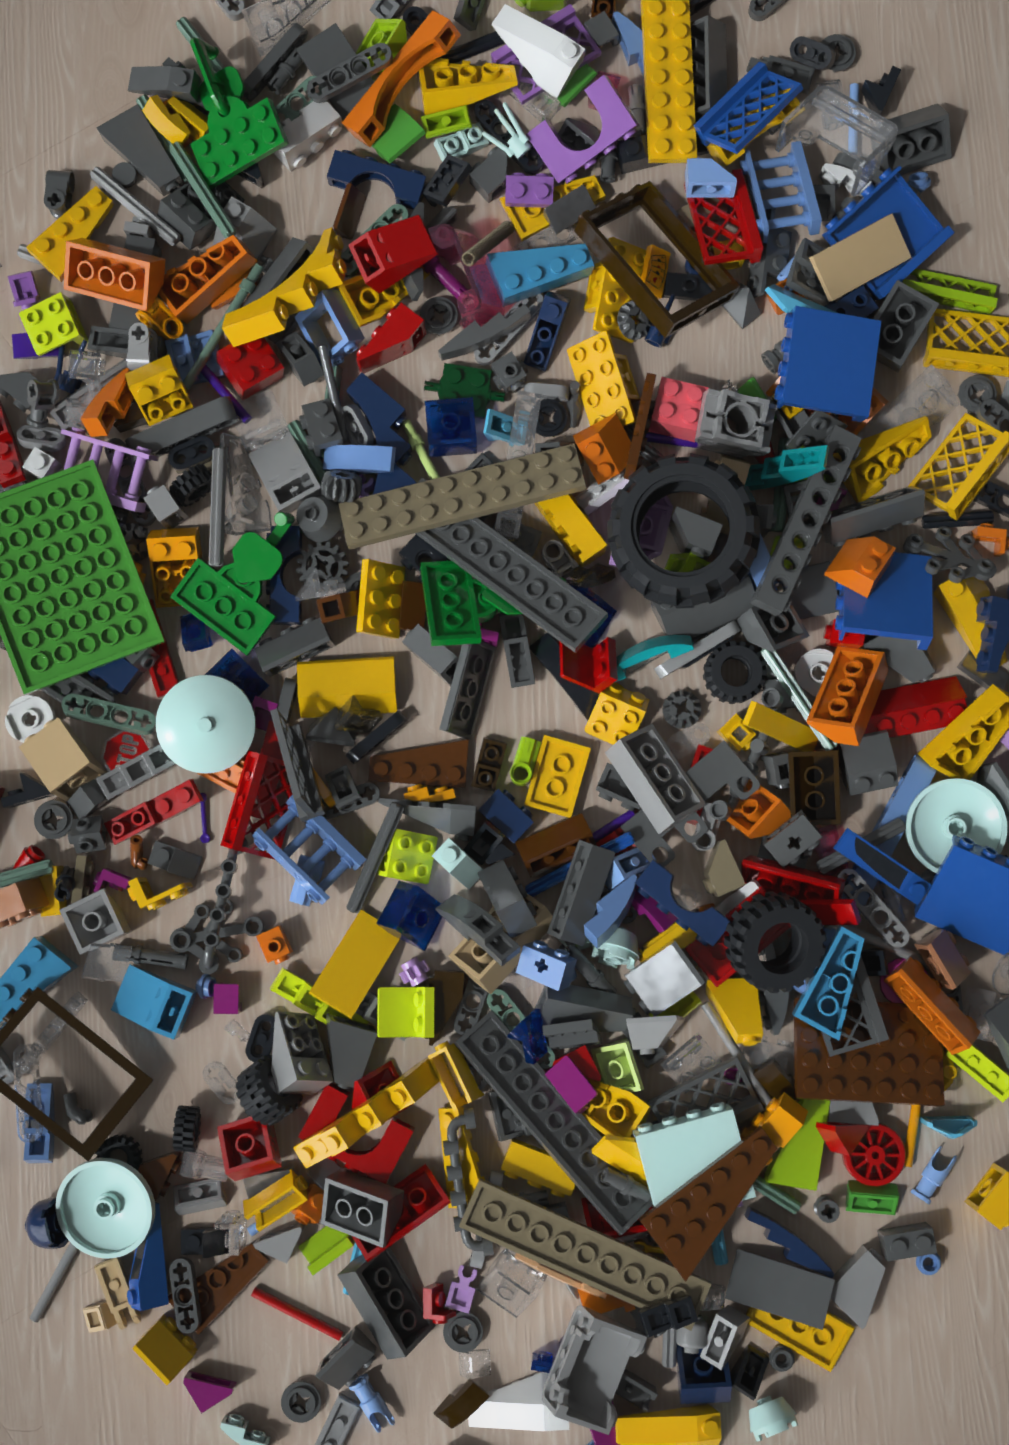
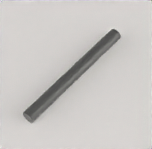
(332, 390)

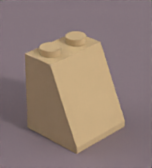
(60, 758)

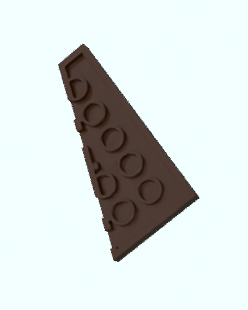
(699, 1209)

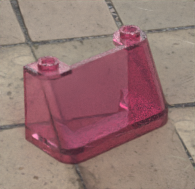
(480, 301)

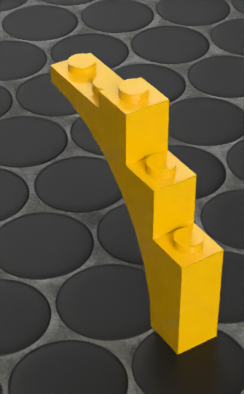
(297, 293)
(368, 1115)

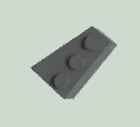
(508, 898)

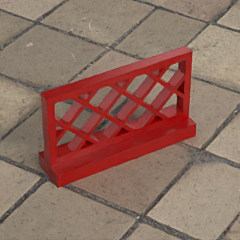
(744, 220)
(244, 805)

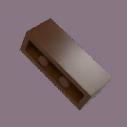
(554, 844)

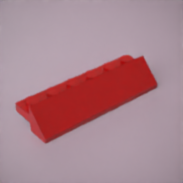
(917, 707)

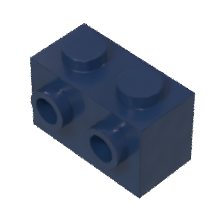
(855, 303)

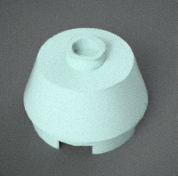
(618, 949)
(771, 1417)

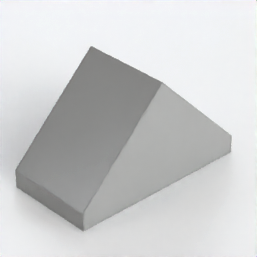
(280, 1243)

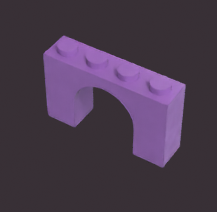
(616, 124)

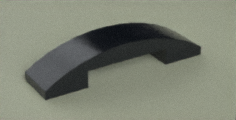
(548, 654)

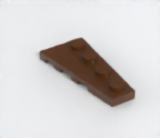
(641, 426)
(428, 765)
(223, 1283)

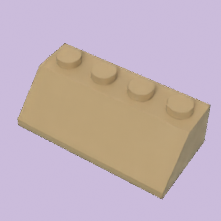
(482, 966)

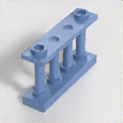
(800, 178)
(332, 842)

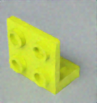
(52, 324)
(409, 857)
(405, 1012)

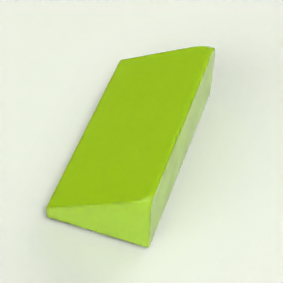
(446, 121)

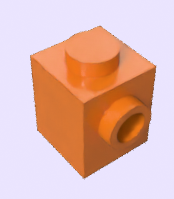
(275, 945)

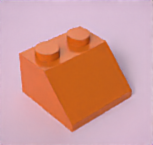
(604, 447)
(861, 564)

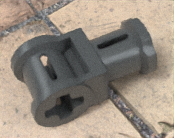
(41, 398)

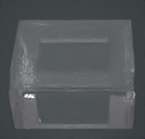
(475, 1363)

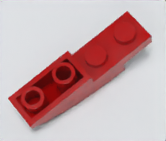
(10, 456)
(154, 812)

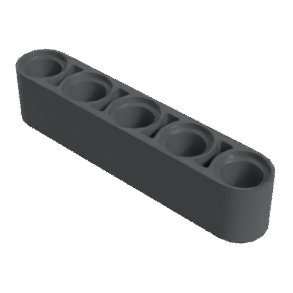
(185, 427)

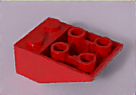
(392, 252)
(392, 340)

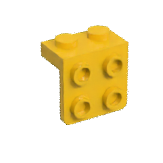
(616, 713)
(143, 894)

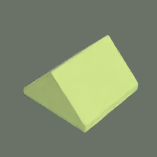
(618, 1065)

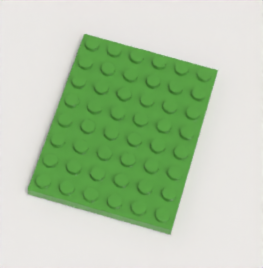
(68, 580)

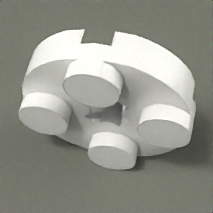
(809, 663)
(18, 713)

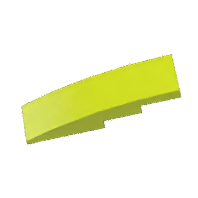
(297, 991)

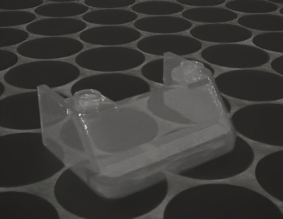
(844, 125)

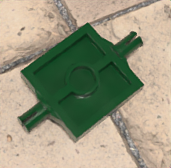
(465, 383)

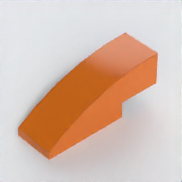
(109, 404)

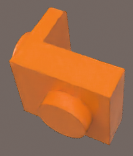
(989, 533)
(311, 1210)

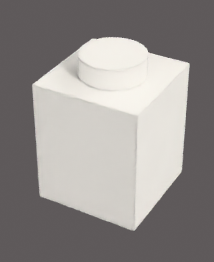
(41, 464)

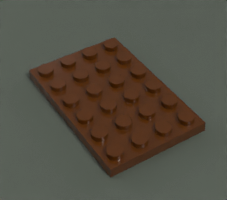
(889, 1072)

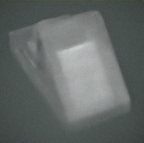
(312, 589)

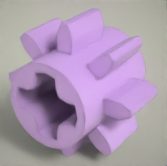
(414, 971)

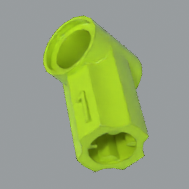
(525, 759)

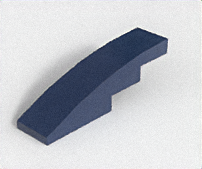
(795, 1247)

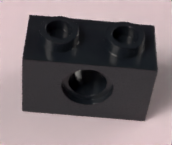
(415, 550)

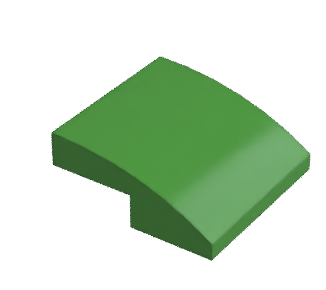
(398, 135)

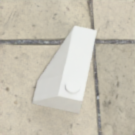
(540, 49)

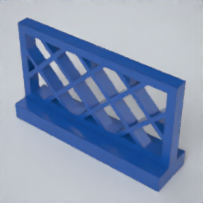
(740, 100)

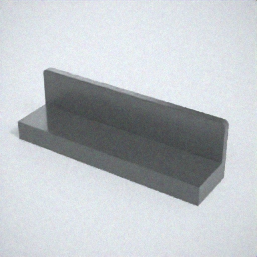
(581, 892)

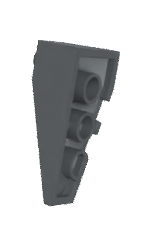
(450, 818)

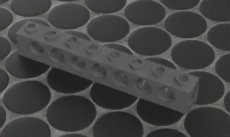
(766, 596)

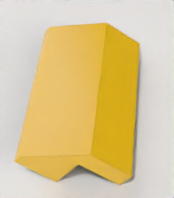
(332, 683)

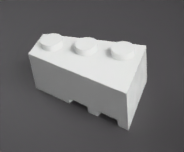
(308, 133)

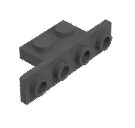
(773, 258)
(79, 685)

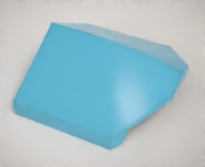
(950, 1126)

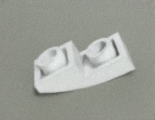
(838, 175)

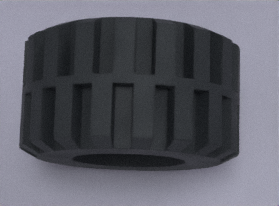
(749, 658)
(260, 1096)

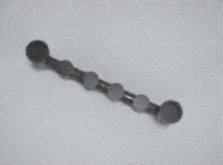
(722, 810)
(209, 963)
(454, 1174)

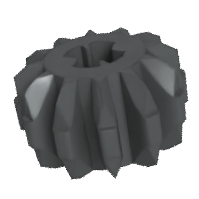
(341, 485)

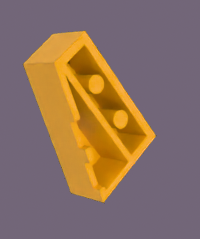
(779, 1121)

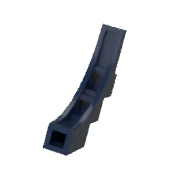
(384, 416)
(995, 635)

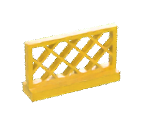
(967, 360)
(981, 471)

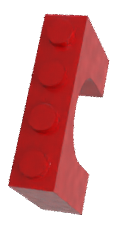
(375, 1162)

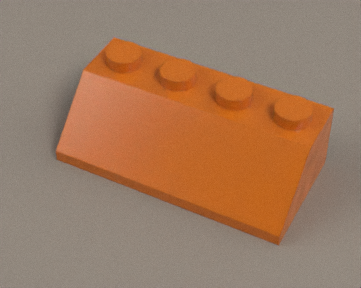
(113, 273)
(848, 694)
(933, 1006)

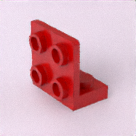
(590, 667)

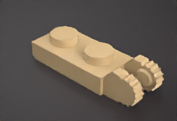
(115, 1289)

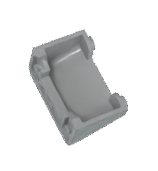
(590, 1369)

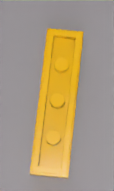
(780, 727)

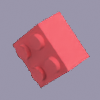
(677, 409)

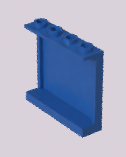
(915, 221)
(828, 362)
(897, 605)
(970, 895)

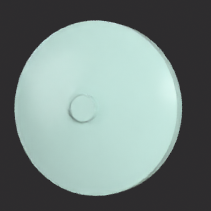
(205, 724)
(952, 809)
(105, 1208)

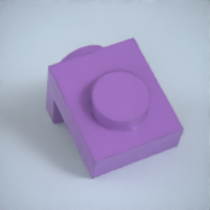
(24, 289)

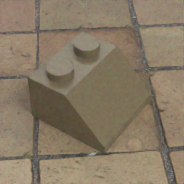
(721, 871)

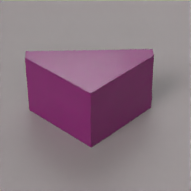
(207, 1389)

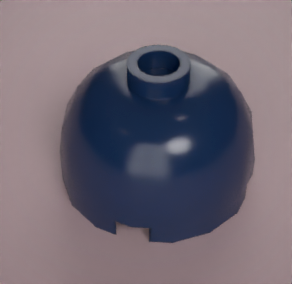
(43, 1225)

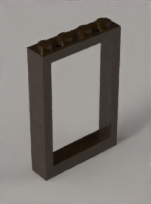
(680, 235)
(119, 1109)

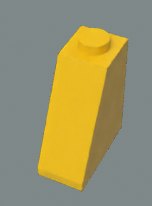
(738, 1008)

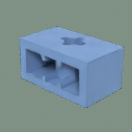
(546, 965)

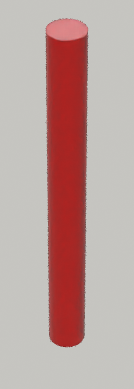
(297, 1313)

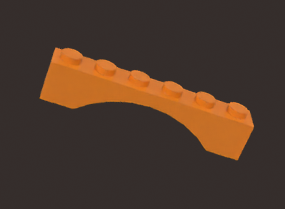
(427, 43)

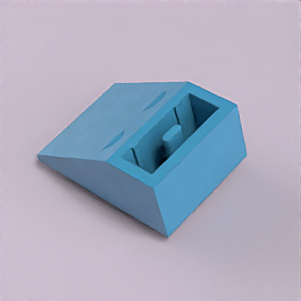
(154, 1002)

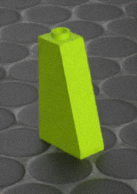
(801, 1158)

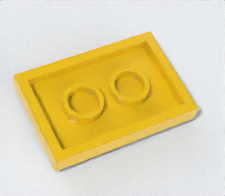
(380, 599)
(557, 776)

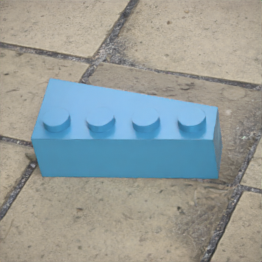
(537, 270)
(37, 966)
(828, 991)

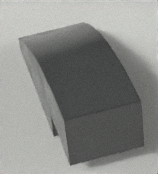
(115, 342)

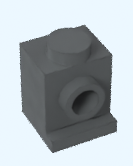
(777, 769)

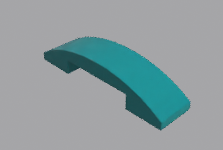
(674, 644)

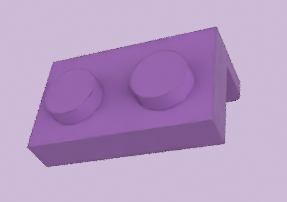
(529, 190)

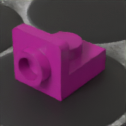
(117, 880)

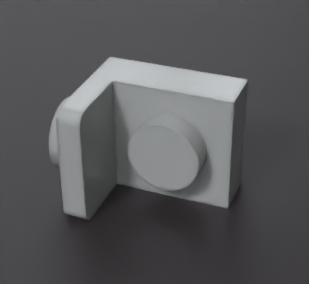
(138, 228)

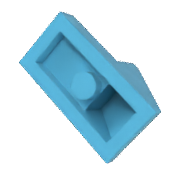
(497, 426)

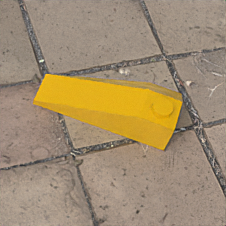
(456, 85)
(621, 1154)

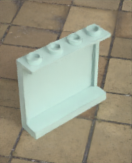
(685, 1146)

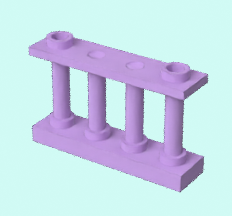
(130, 500)

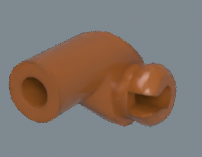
(136, 850)

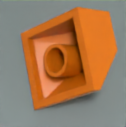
(759, 813)

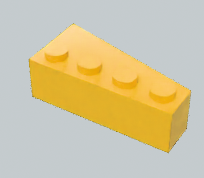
(573, 529)

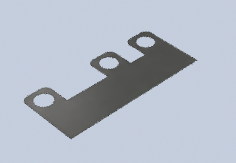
(708, 777)

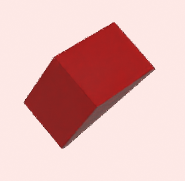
(584, 1062)
(841, 1136)

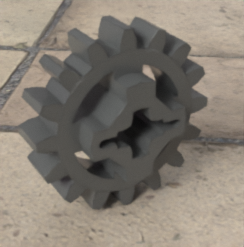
(332, 561)

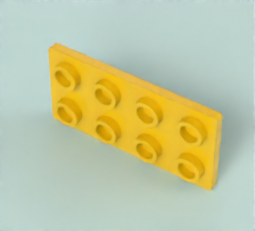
(606, 295)
(603, 379)

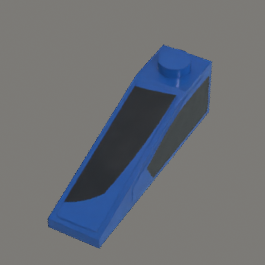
(882, 866)
(148, 1270)

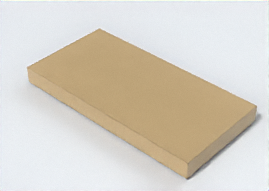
(860, 257)

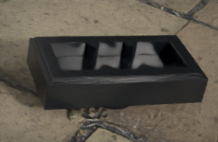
(685, 286)

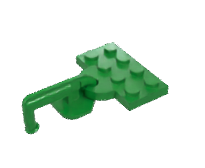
(237, 132)
(223, 600)
(458, 604)

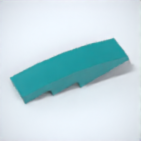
(787, 468)

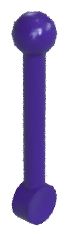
(205, 838)

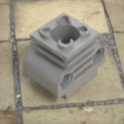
(751, 415)

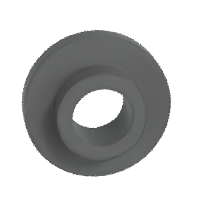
(783, 1365)

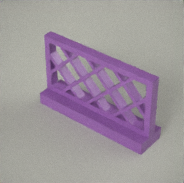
(560, 22)

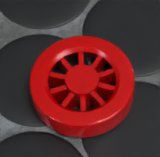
(875, 1155)

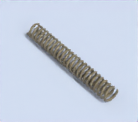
(485, 245)

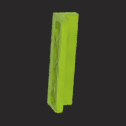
(951, 297)

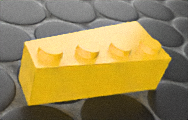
(970, 736)

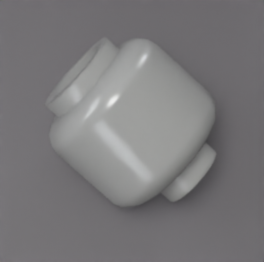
(694, 1339)

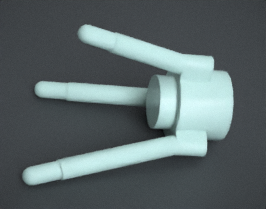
(518, 142)

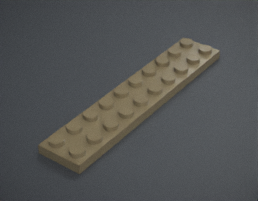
(462, 496)
(577, 1249)

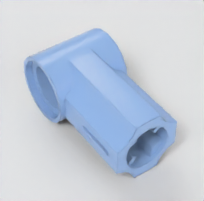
(299, 893)

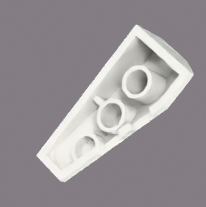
(518, 1407)

